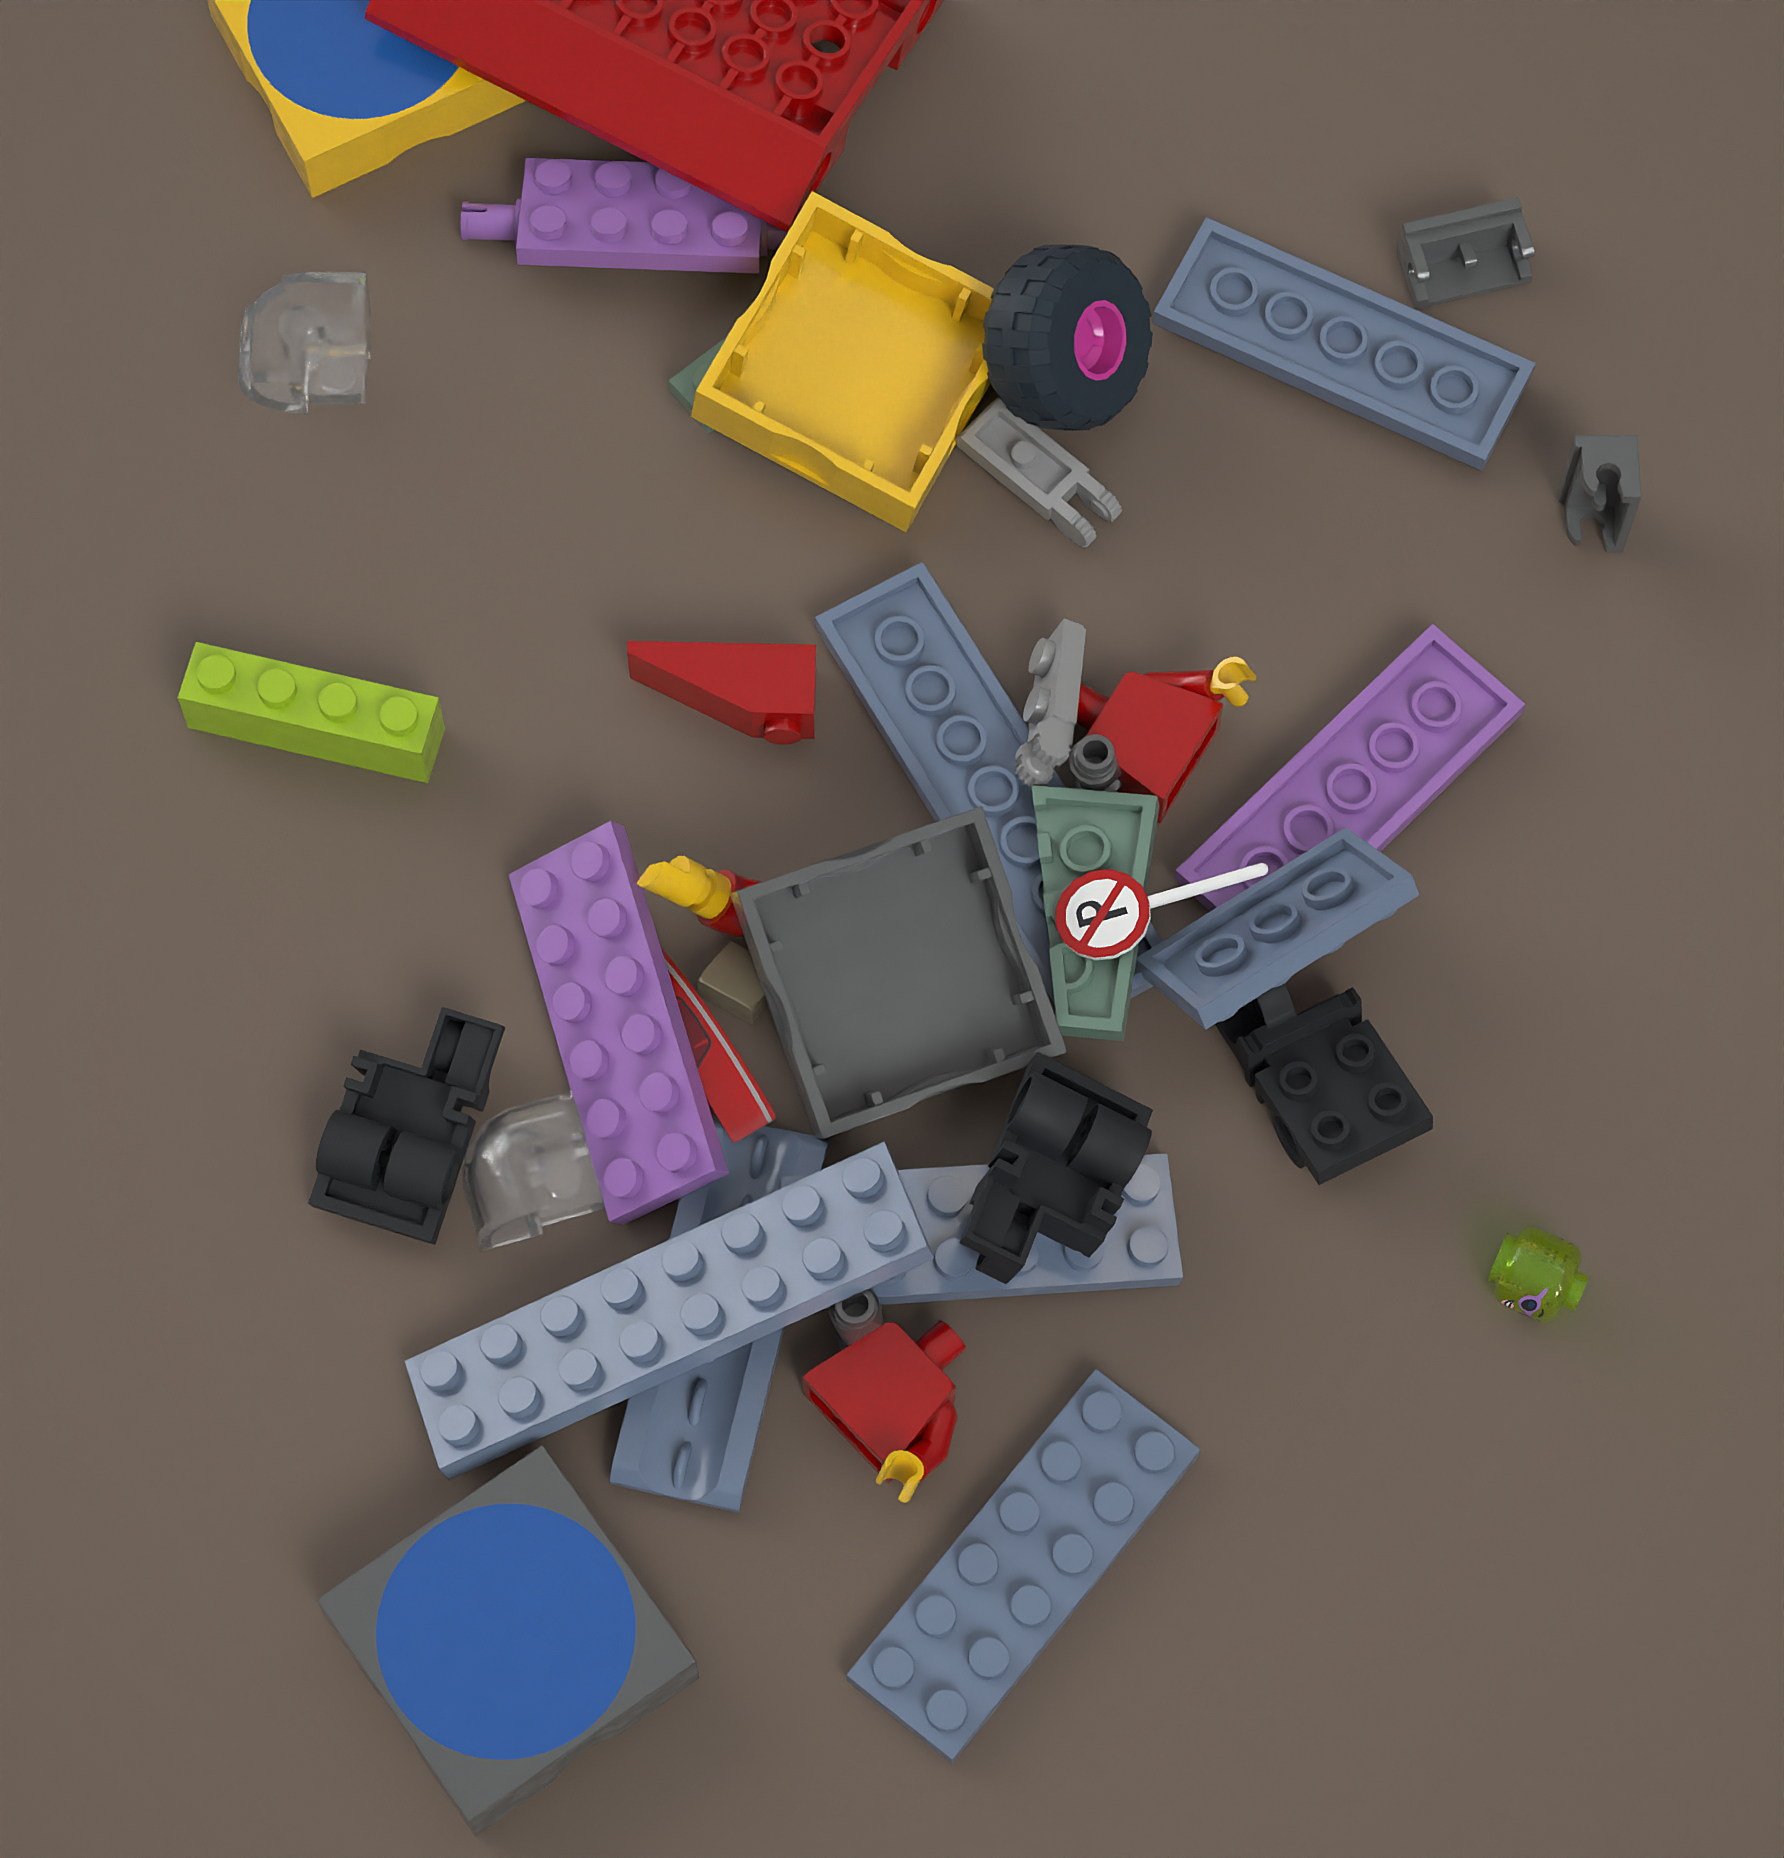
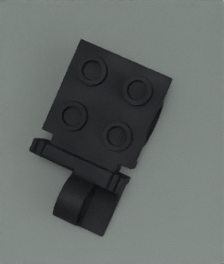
(1325, 1080)
(402, 1131)
(1055, 1168)

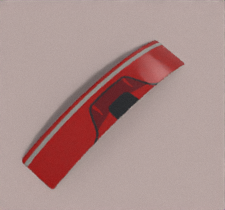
(722, 1071)

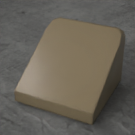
(733, 984)

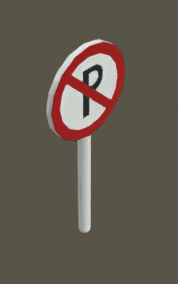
(1110, 912)

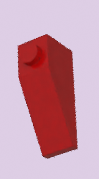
(747, 686)

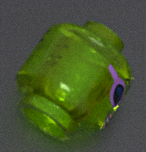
(1538, 1274)

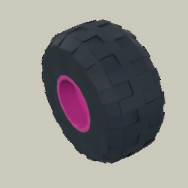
(1067, 337)

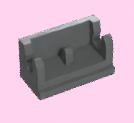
(1465, 253)
(1602, 485)

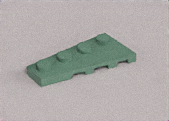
(1080, 835)

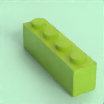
(312, 712)

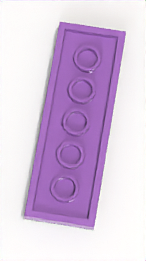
(1367, 766)
(618, 1024)

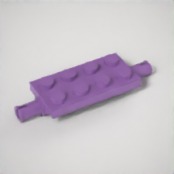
(621, 219)

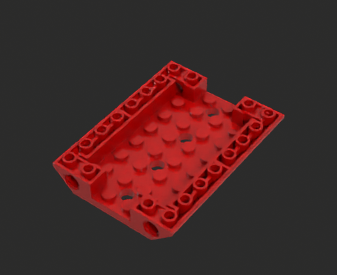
(690, 85)

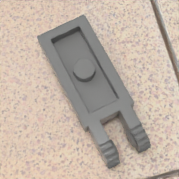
(1037, 470)
(1052, 703)

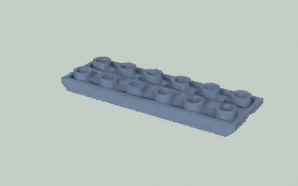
(702, 1427)

